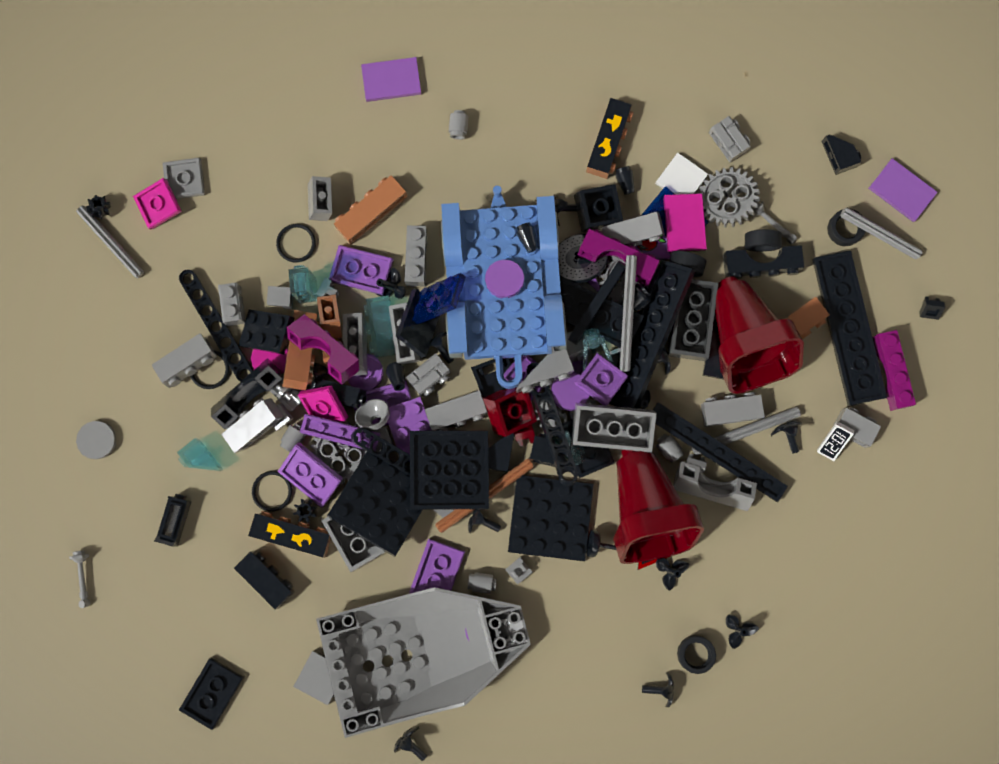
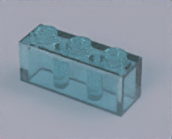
(303, 284)
(379, 326)

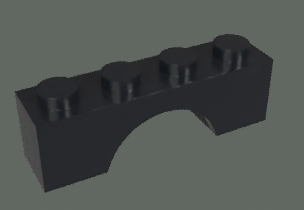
(739, 263)
(233, 403)

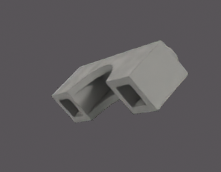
(735, 493)

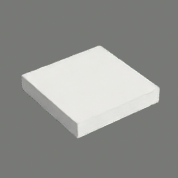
(681, 176)

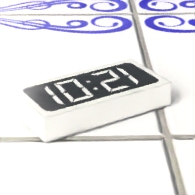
(835, 441)

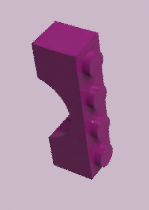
(597, 246)
(307, 334)
(899, 387)

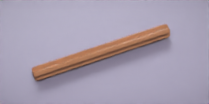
(494, 488)

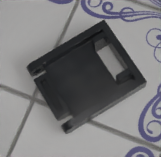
(488, 383)

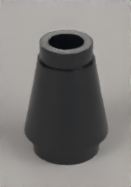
(625, 179)
(527, 236)
(396, 375)

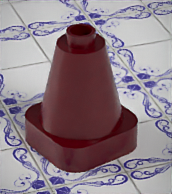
(753, 341)
(651, 512)

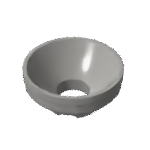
(371, 410)

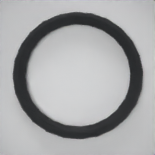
(295, 226)
(220, 382)
(267, 508)

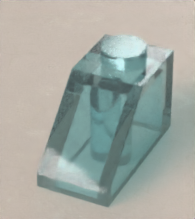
(197, 456)

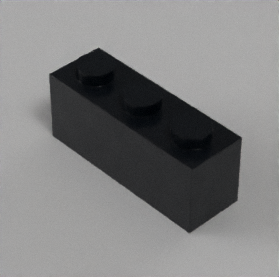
(265, 579)

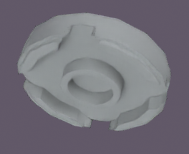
(96, 440)

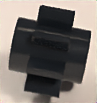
(98, 206)
(310, 508)

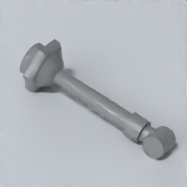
(785, 233)
(79, 557)

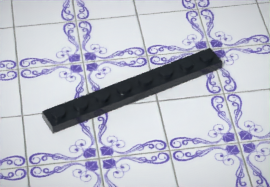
(718, 452)

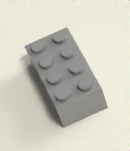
(613, 427)

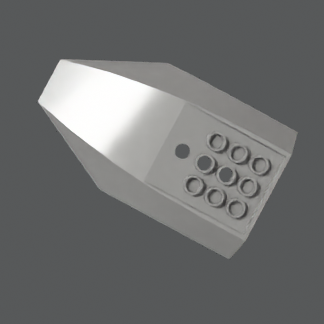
(444, 665)

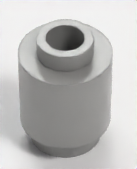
(458, 125)
(292, 437)
(669, 447)
(481, 583)

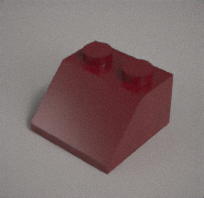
(509, 411)

